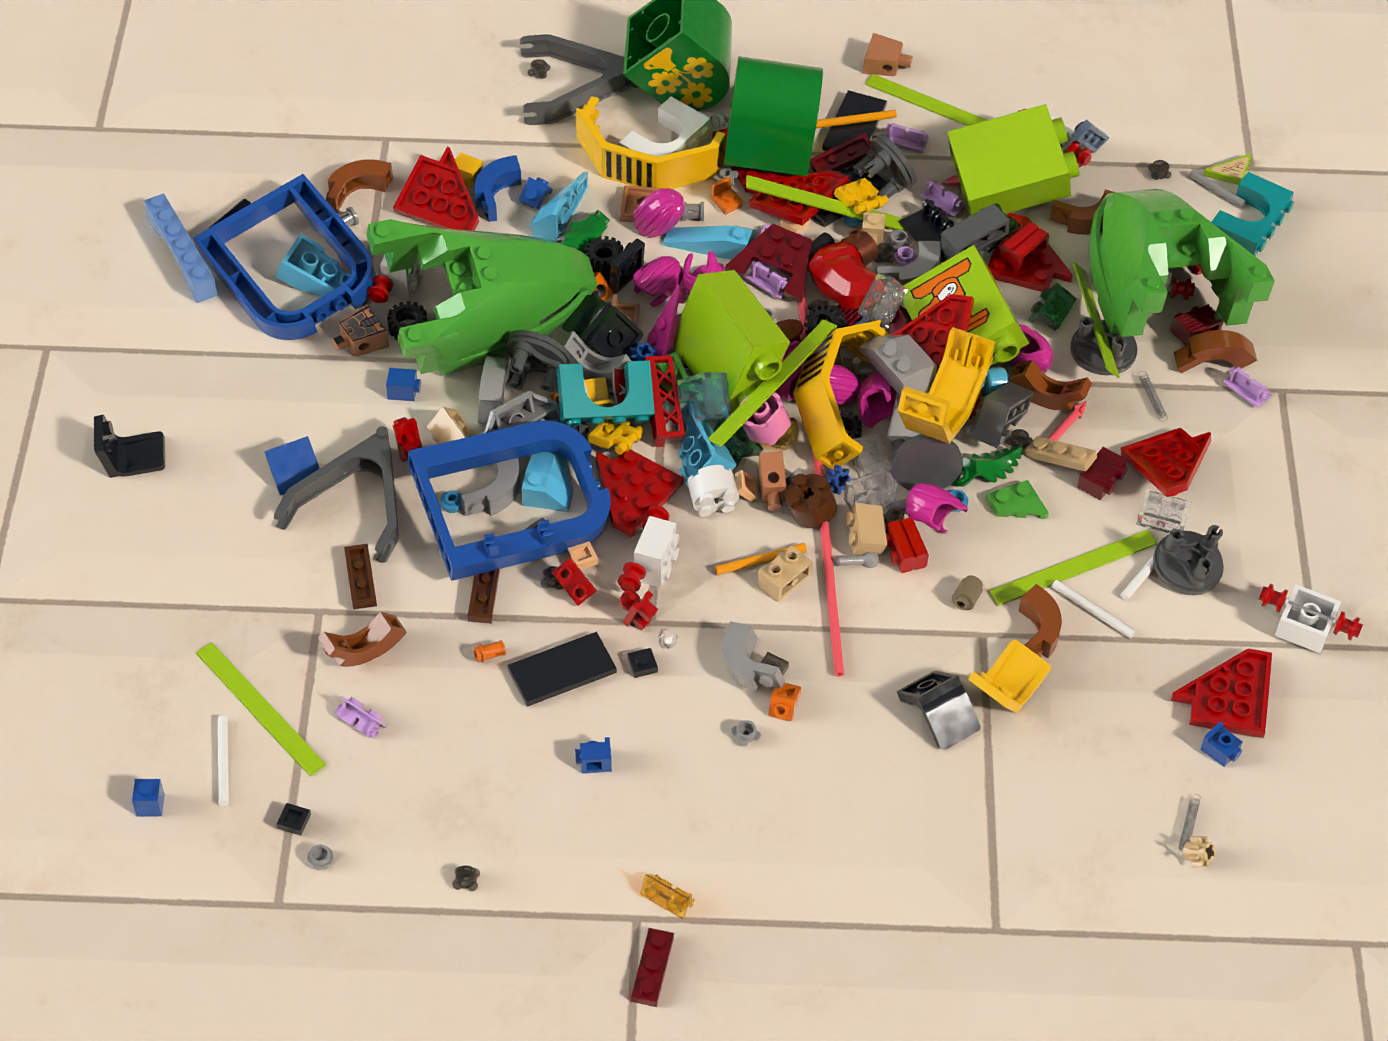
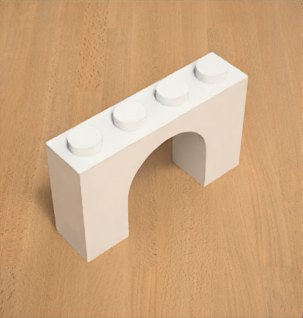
(681, 119)

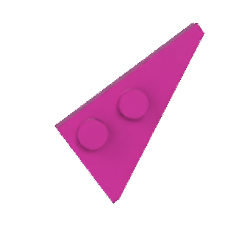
(667, 323)

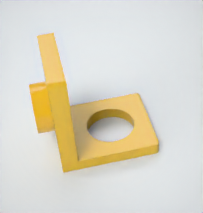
(598, 391)

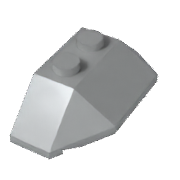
(900, 362)
(522, 410)

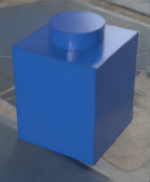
(402, 384)
(148, 797)

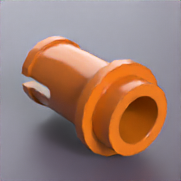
(488, 651)

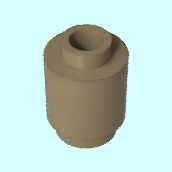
(967, 593)

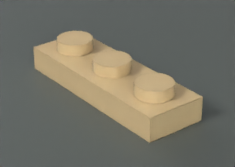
(1061, 453)

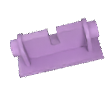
(910, 139)
(943, 199)
(766, 280)
(1247, 388)
(368, 722)

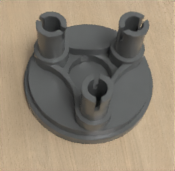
(888, 158)
(534, 352)
(1087, 353)
(925, 460)
(1189, 560)

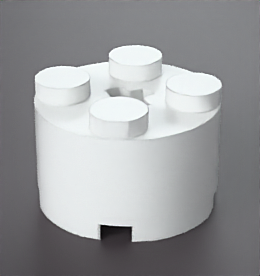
(713, 490)

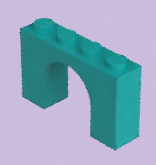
(1266, 197)
(578, 408)

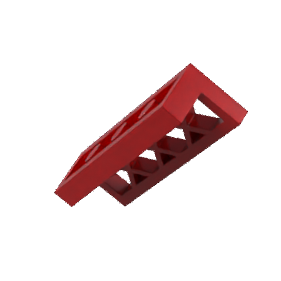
(657, 421)

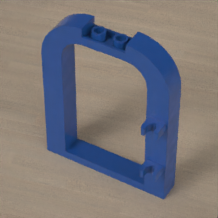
(325, 220)
(497, 447)

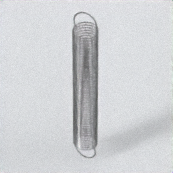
(1151, 394)
(1186, 825)

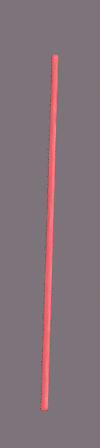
(826, 549)

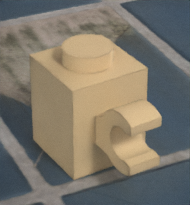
(874, 225)

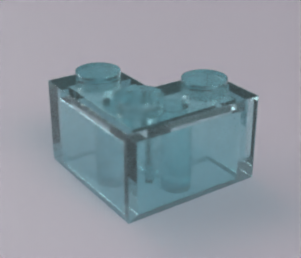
(708, 394)

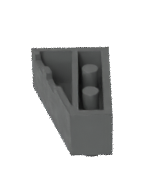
(981, 230)
(999, 411)

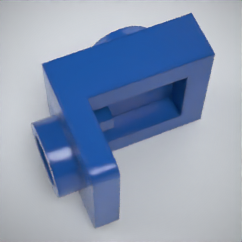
(535, 192)

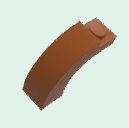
(356, 176)
(1076, 218)
(1216, 346)
(1047, 391)
(1046, 615)
(366, 644)

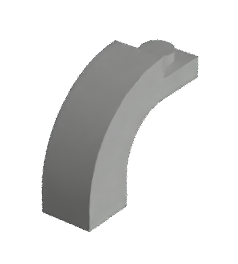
(927, 258)
(593, 364)
(492, 385)
(496, 495)
(737, 649)

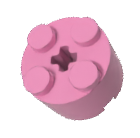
(768, 421)

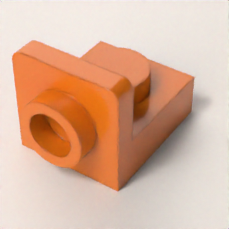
(725, 196)
(784, 701)

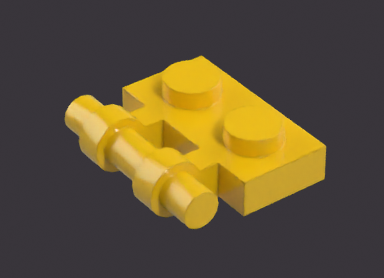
(860, 195)
(613, 434)

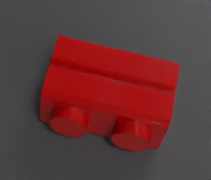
(1024, 245)
(906, 545)

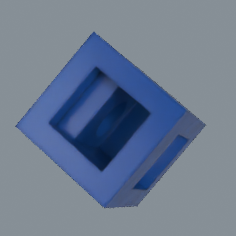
(1222, 745)
(594, 756)

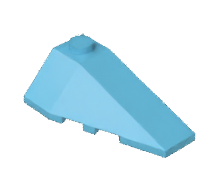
(557, 213)
(722, 240)
(310, 268)
(696, 449)
(547, 482)

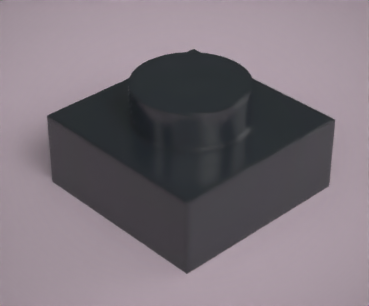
(642, 662)
(293, 819)

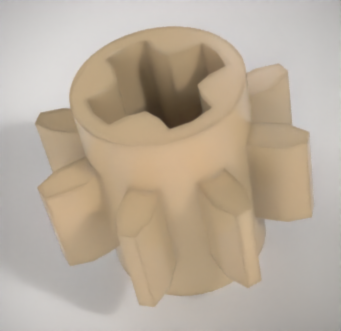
(1199, 851)

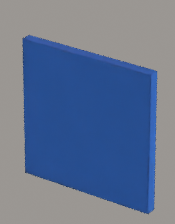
(291, 463)

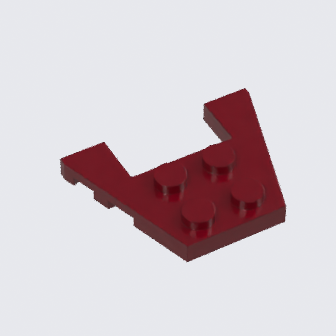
(780, 251)

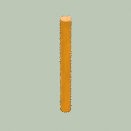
(856, 118)
(753, 560)

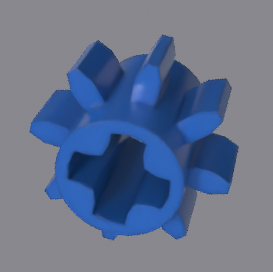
(641, 351)
(837, 478)

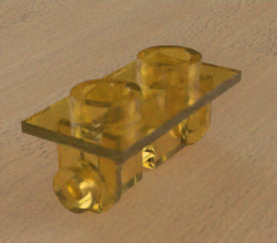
(662, 894)

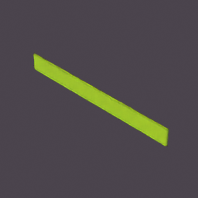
(923, 101)
(814, 200)
(1094, 314)
(769, 386)
(1073, 567)
(261, 709)

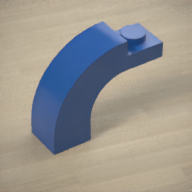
(491, 179)

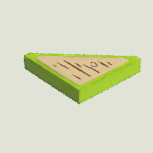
(1230, 171)

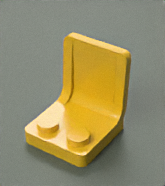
(1013, 676)

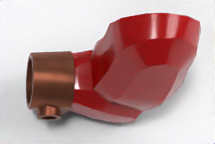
(841, 269)

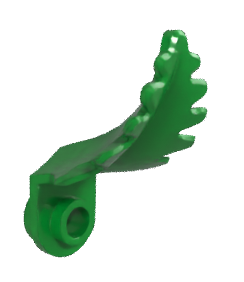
(586, 230)
(989, 466)

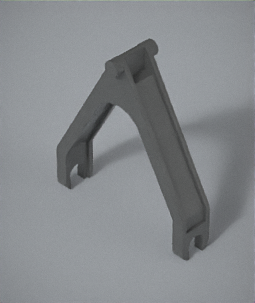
(582, 55)
(368, 456)

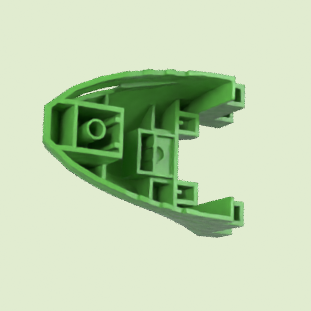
(1161, 231)
(496, 288)

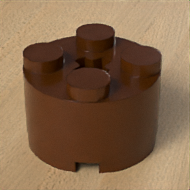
(811, 500)

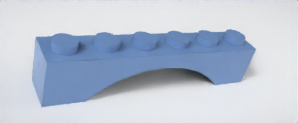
(169, 227)

